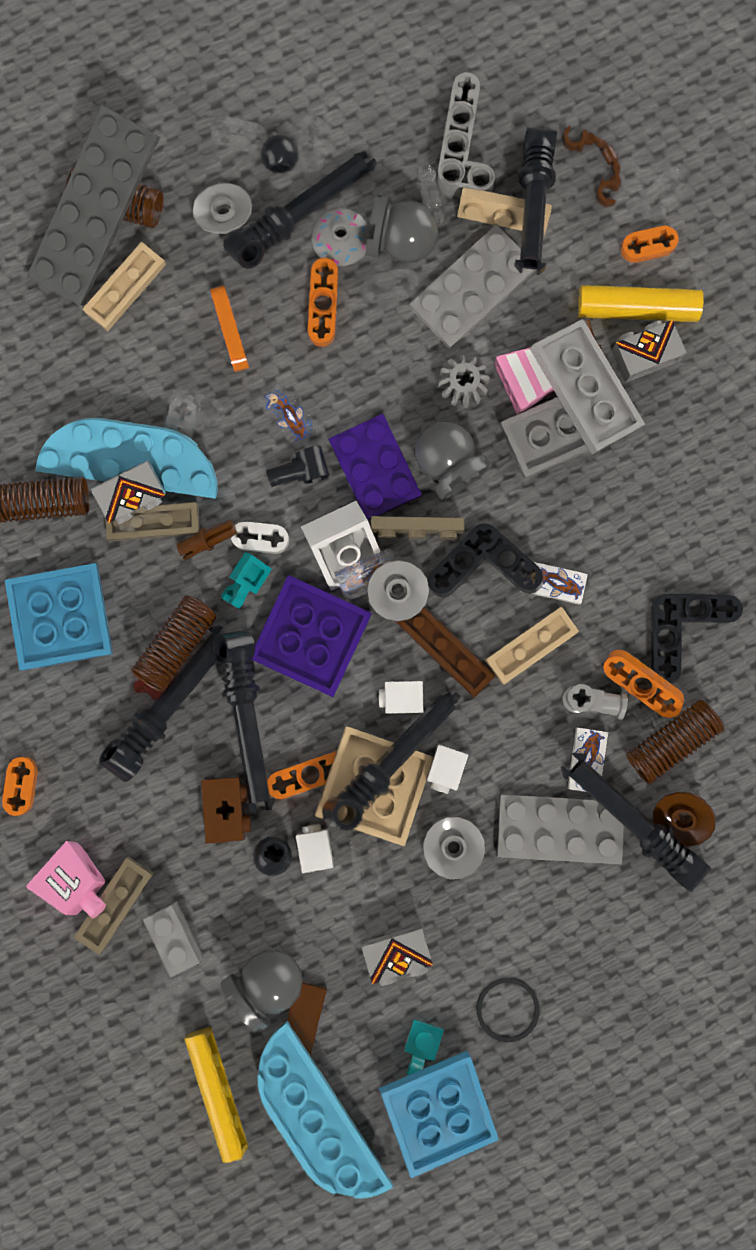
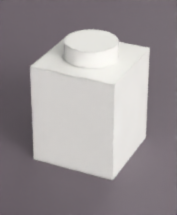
(402, 697)
(446, 769)
(314, 848)

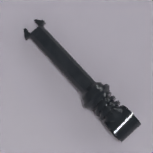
(536, 179)
(277, 224)
(234, 652)
(124, 756)
(375, 777)
(654, 839)

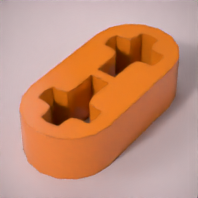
(651, 250)
(27, 787)

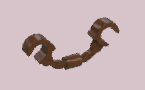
(608, 154)

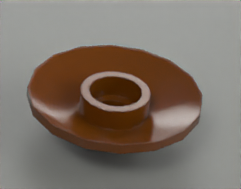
(689, 829)

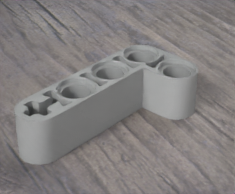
(460, 136)

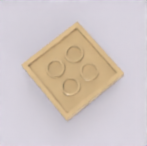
(391, 814)

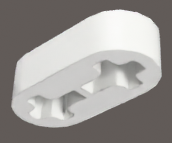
(261, 530)

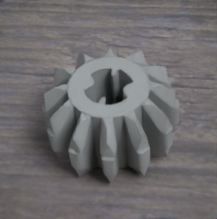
(455, 373)

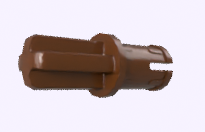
(206, 539)

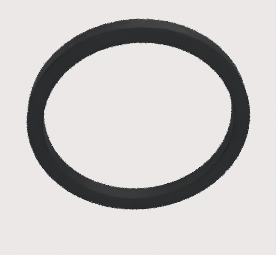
(536, 1016)

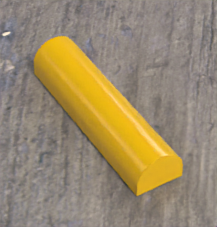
(640, 303)
(216, 1094)

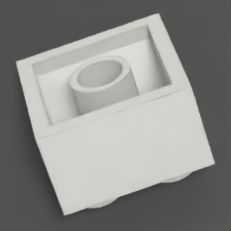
(340, 540)

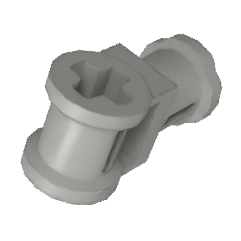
(595, 701)

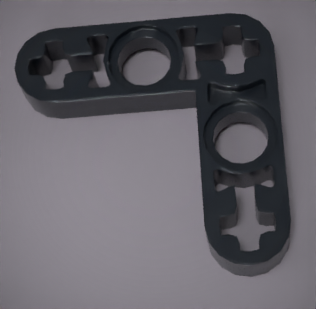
(489, 552)
(682, 614)

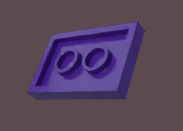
(375, 467)

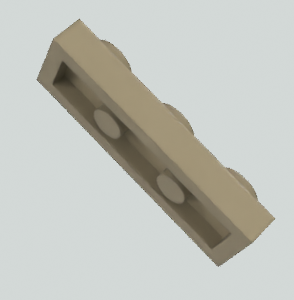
(157, 522)
(417, 527)
(119, 899)

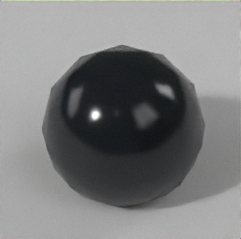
(279, 154)
(267, 862)

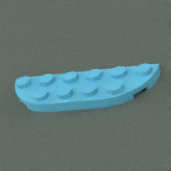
(108, 447)
(315, 1120)

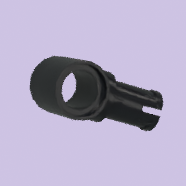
(305, 467)

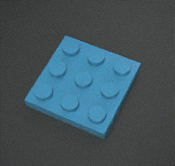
(58, 617)
(438, 1114)

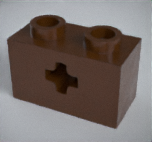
(216, 825)

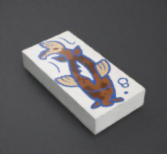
(559, 583)
(593, 745)

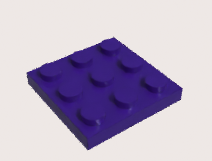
(311, 636)

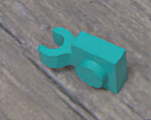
(248, 576)
(422, 1043)

